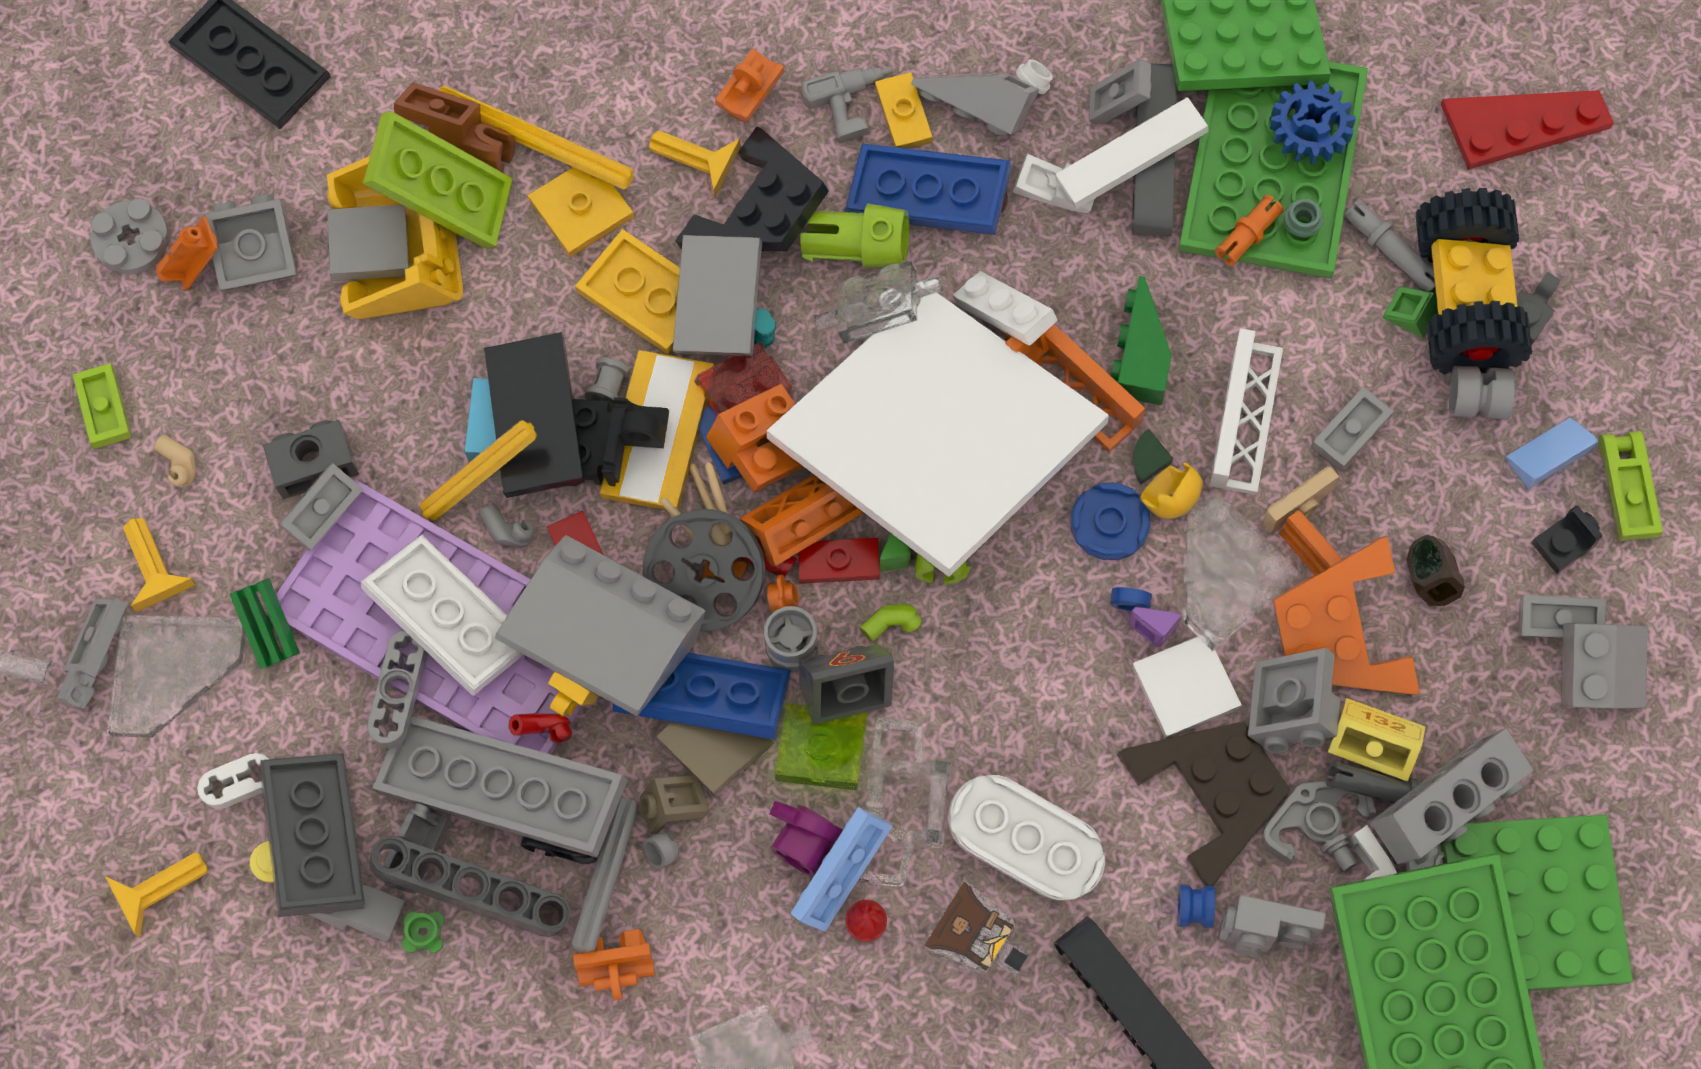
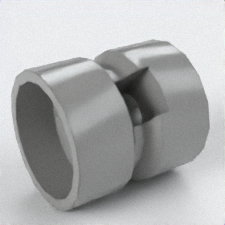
(1481, 392)
(790, 637)

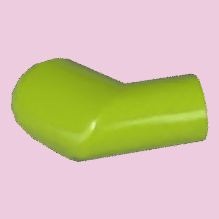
(888, 616)

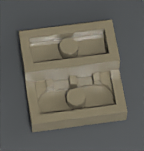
(712, 754)

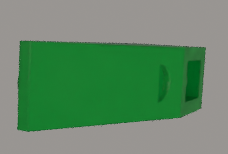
(1146, 350)

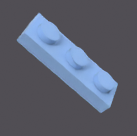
(841, 869)

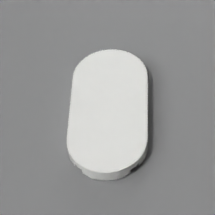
(1026, 837)

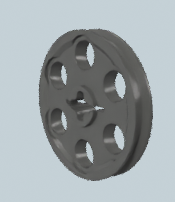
(721, 563)

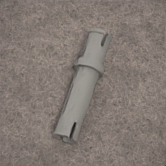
(1391, 244)

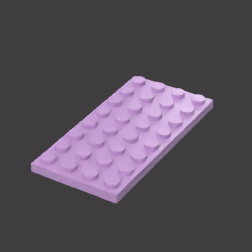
(330, 608)

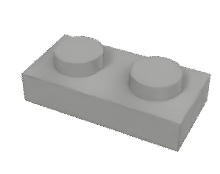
(1120, 92)
(1352, 429)
(320, 506)
(1546, 614)

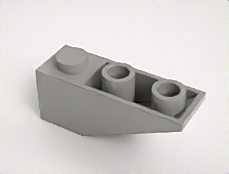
(992, 97)

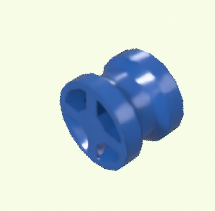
(1196, 906)

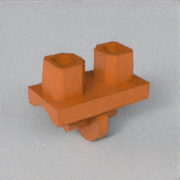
(749, 86)
(616, 966)

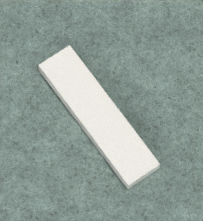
(1131, 153)

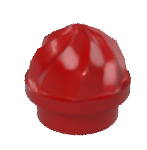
(866, 920)

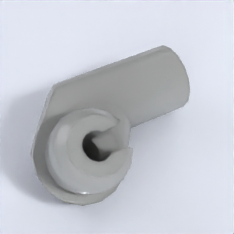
(506, 533)

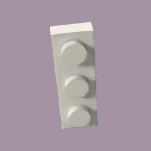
(1005, 308)

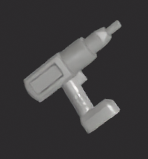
(835, 90)

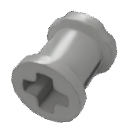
(607, 380)

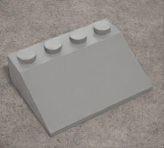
(601, 625)

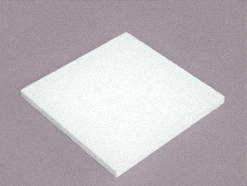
(938, 431)

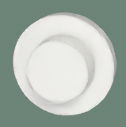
(1035, 75)

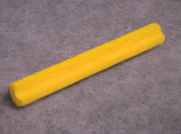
(478, 470)

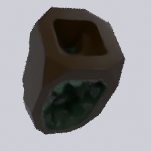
(1434, 571)

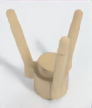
(721, 532)

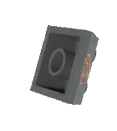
(847, 683)

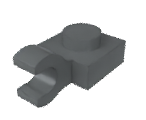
(1536, 306)

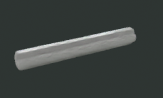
(604, 877)

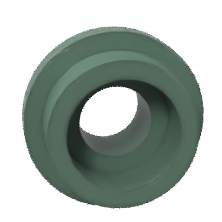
(1305, 208)

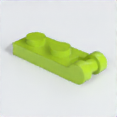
(1630, 486)

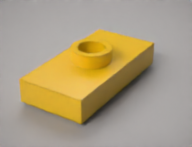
(903, 111)

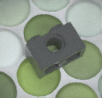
(288, 449)

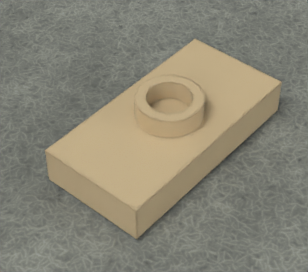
(1302, 498)

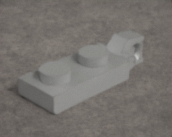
(90, 651)

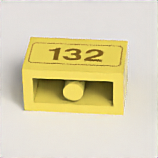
(1377, 739)

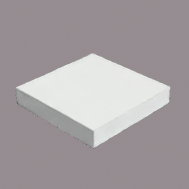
(1186, 686)

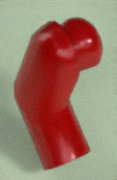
(541, 723)

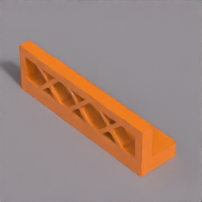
(1096, 382)
(796, 522)

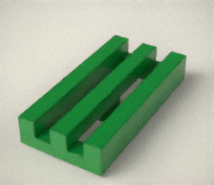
(258, 625)

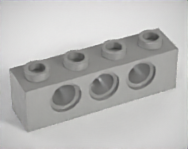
(1403, 823)

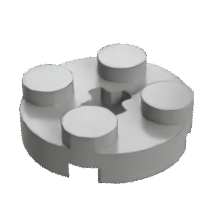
(125, 216)

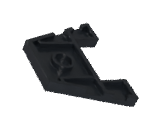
(775, 203)

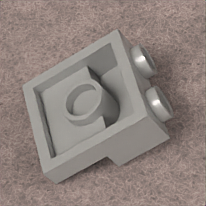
(252, 242)
(1294, 701)
(1257, 923)

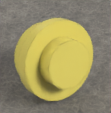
(261, 863)

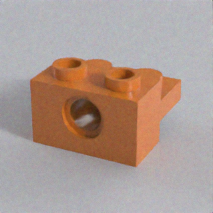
(742, 439)

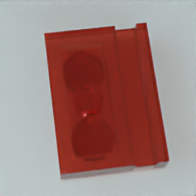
(740, 379)

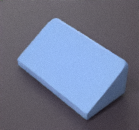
(1551, 452)

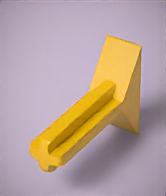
(697, 157)
(158, 582)
(136, 899)

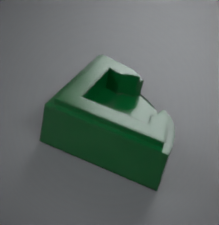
(1149, 457)

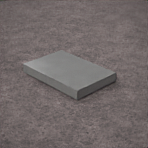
(717, 295)

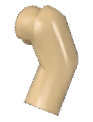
(182, 460)

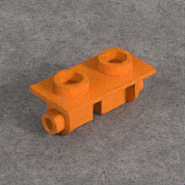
(188, 254)

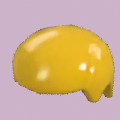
(1184, 486)

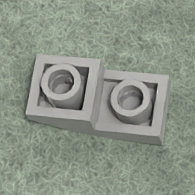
(376, 918)

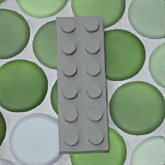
(502, 786)

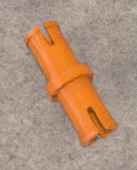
(1249, 230)

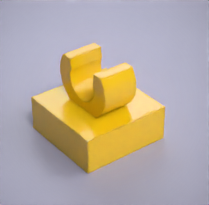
(569, 695)

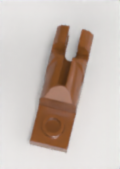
(456, 123)

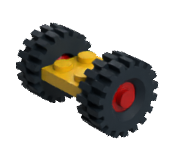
(1470, 249)

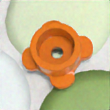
(782, 594)

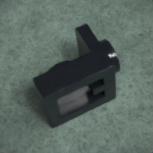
(1568, 539)

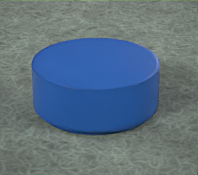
(1129, 598)

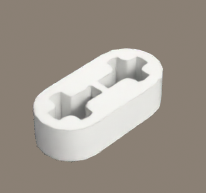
(230, 773)

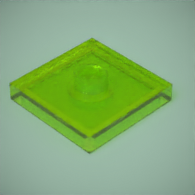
(820, 753)

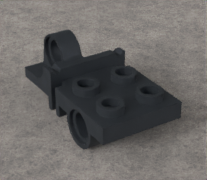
(608, 429)

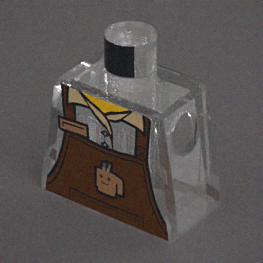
(974, 935)

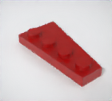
(1512, 125)

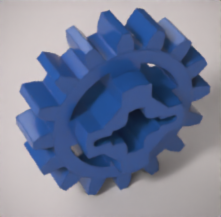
(1313, 119)

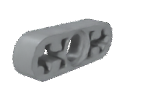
(380, 715)

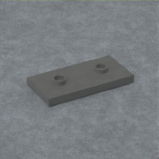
(311, 835)

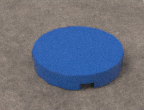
(1110, 535)

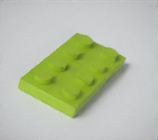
(437, 180)

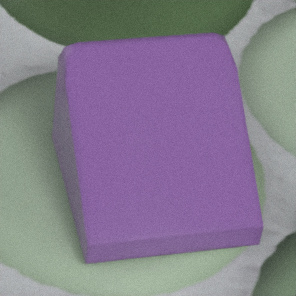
(1154, 624)

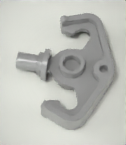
(1315, 813)

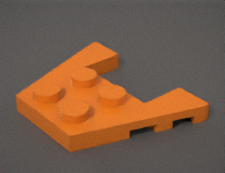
(1326, 615)

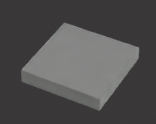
(367, 242)

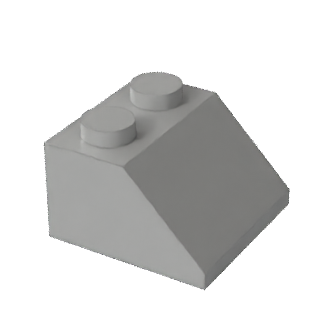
(1604, 665)

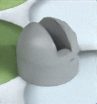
(664, 846)

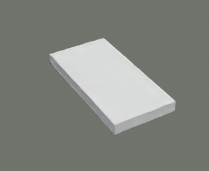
(443, 613)

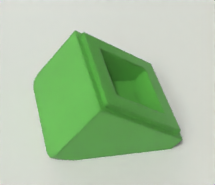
(1412, 310)
(895, 555)

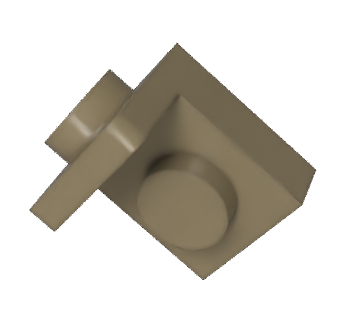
(672, 800)

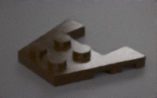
(1229, 779)

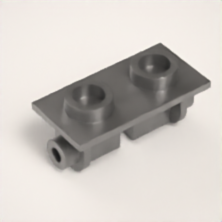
(422, 829)

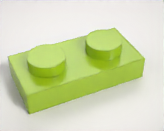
(102, 406)

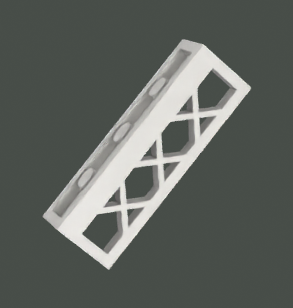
(1232, 410)

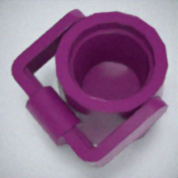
(804, 837)

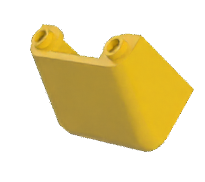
(433, 255)

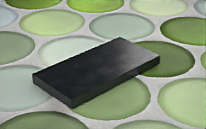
(249, 60)
(534, 385)

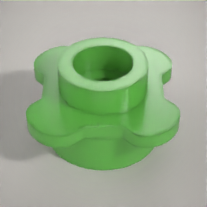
(414, 923)

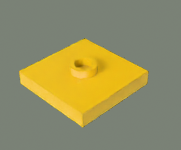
(580, 209)

